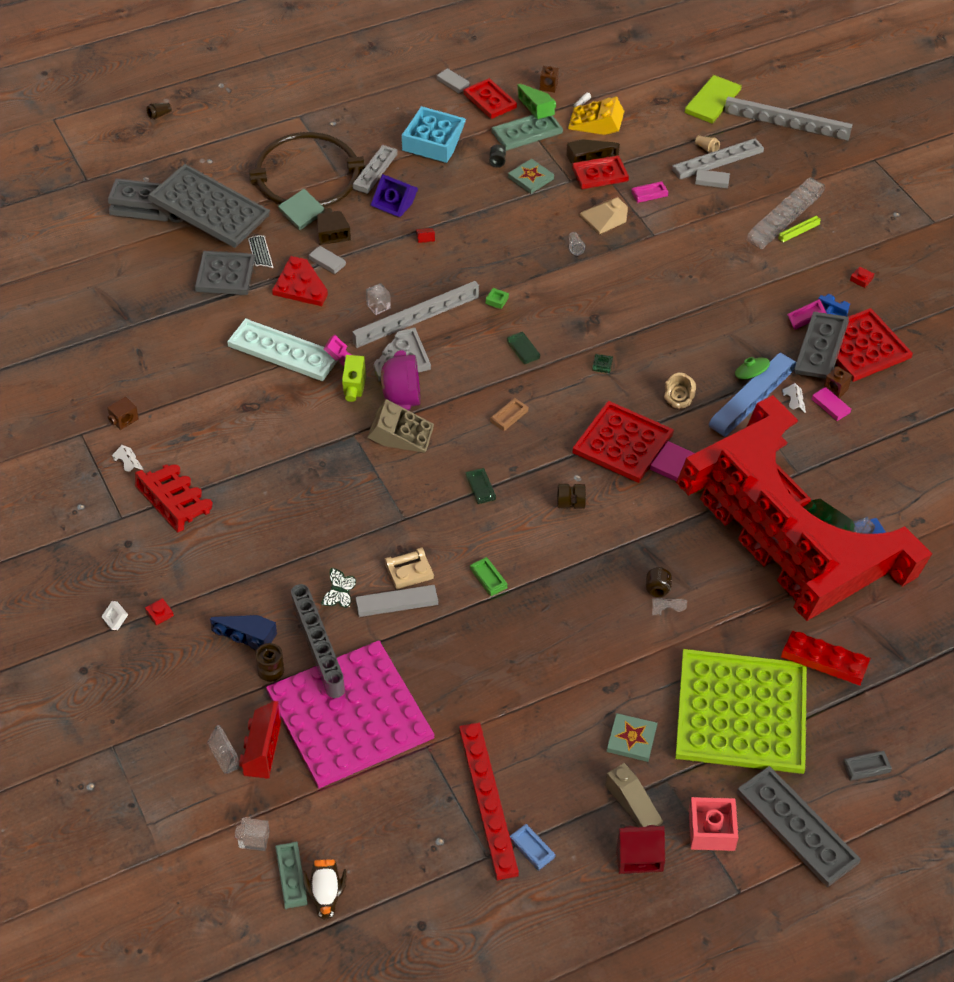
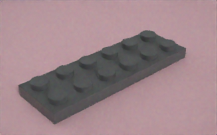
(798, 826)

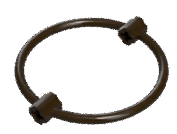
(354, 165)

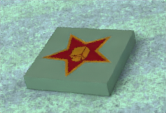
(531, 176)
(632, 737)

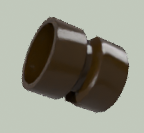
(564, 496)
(269, 662)

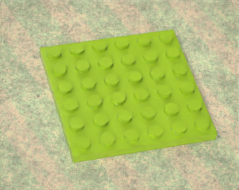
(742, 711)

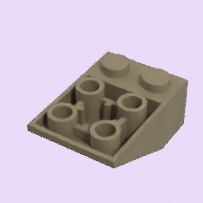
(400, 428)

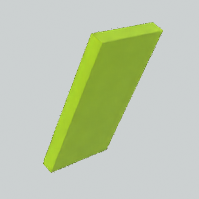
(712, 99)

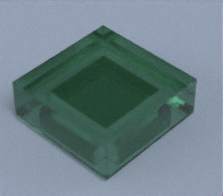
(602, 363)

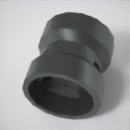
(497, 155)

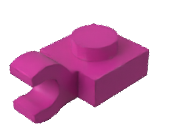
(336, 349)

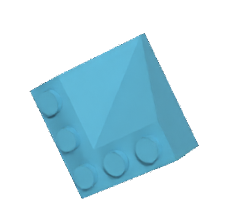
(433, 134)

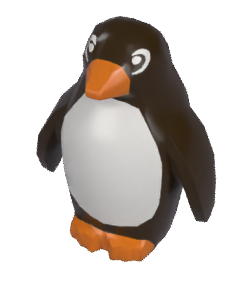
(325, 886)

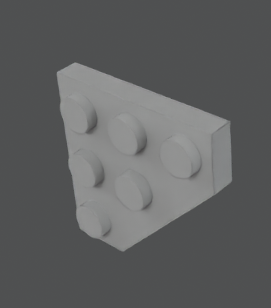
(408, 341)

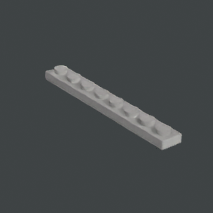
(788, 118)
(415, 314)

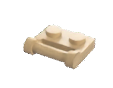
(411, 573)

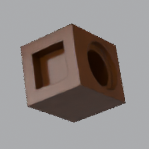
(549, 79)
(838, 381)
(122, 413)

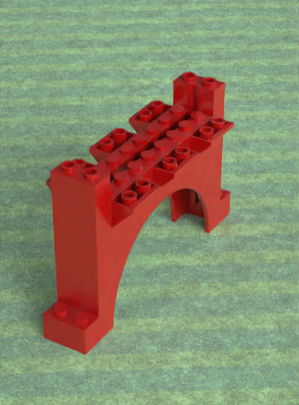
(816, 558)

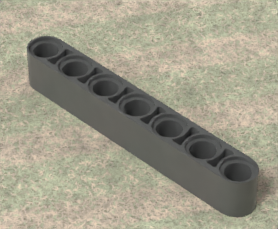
(318, 641)

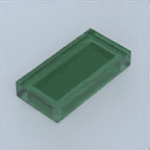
(523, 347)
(480, 486)

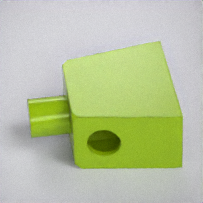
(354, 382)

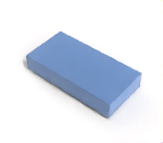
(532, 847)

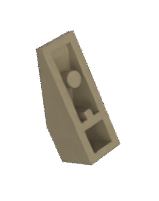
(632, 796)

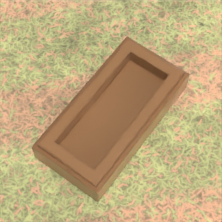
(509, 414)

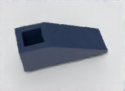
(248, 629)

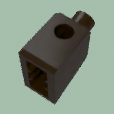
(332, 227)

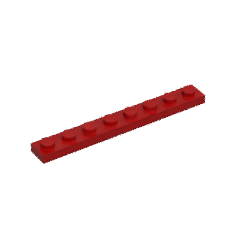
(488, 802)

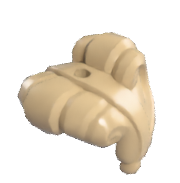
(679, 386)

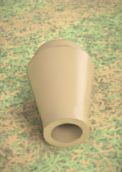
(708, 143)

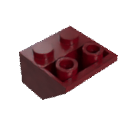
(641, 849)

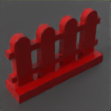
(165, 503)

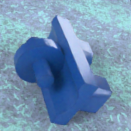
(834, 307)

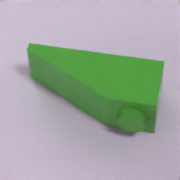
(536, 101)

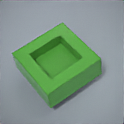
(497, 298)

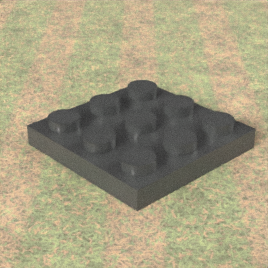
(225, 272)

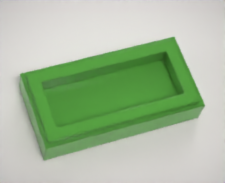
(488, 576)

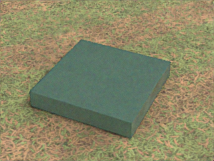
(301, 209)

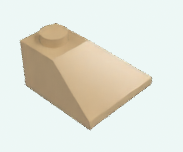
(606, 215)

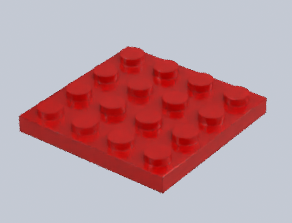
(869, 346)
(623, 441)

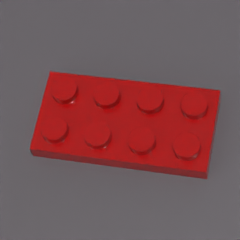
(826, 657)

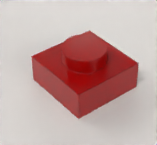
(862, 277)
(159, 611)

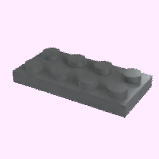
(821, 345)

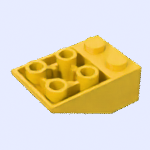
(598, 117)

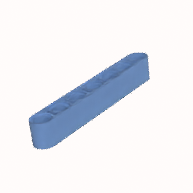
(753, 392)

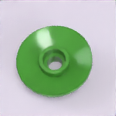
(752, 367)

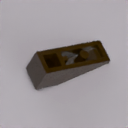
(590, 149)

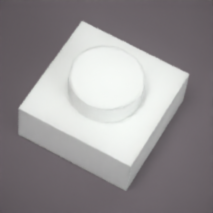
(114, 615)

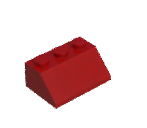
(262, 741)

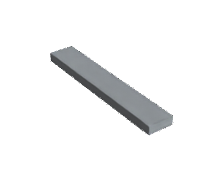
(718, 158)

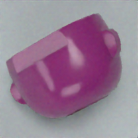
(401, 380)

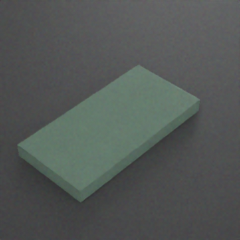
(526, 131)

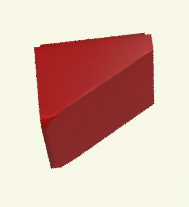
(425, 235)

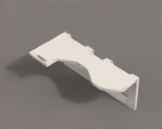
(791, 391)
(121, 454)

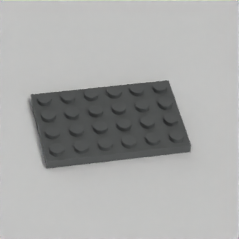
(209, 205)

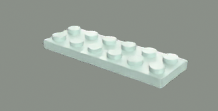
(282, 349)

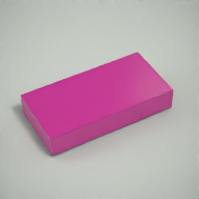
(649, 192)
(803, 315)
(831, 404)

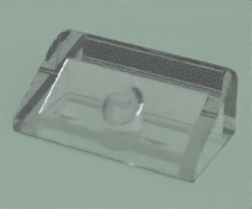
(223, 750)

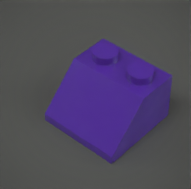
(393, 195)

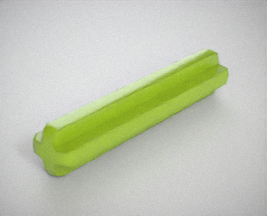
(799, 228)

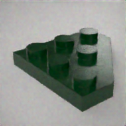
(829, 514)

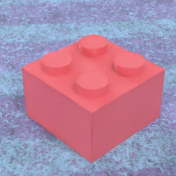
(713, 824)

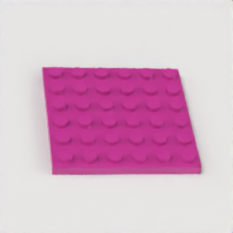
(359, 728)

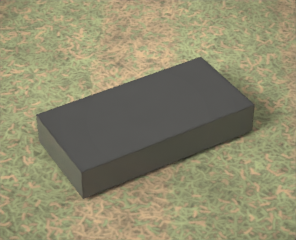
(867, 765)

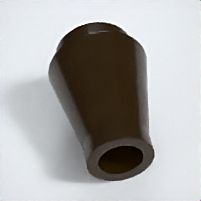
(157, 110)

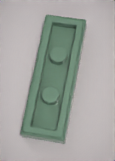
(291, 875)

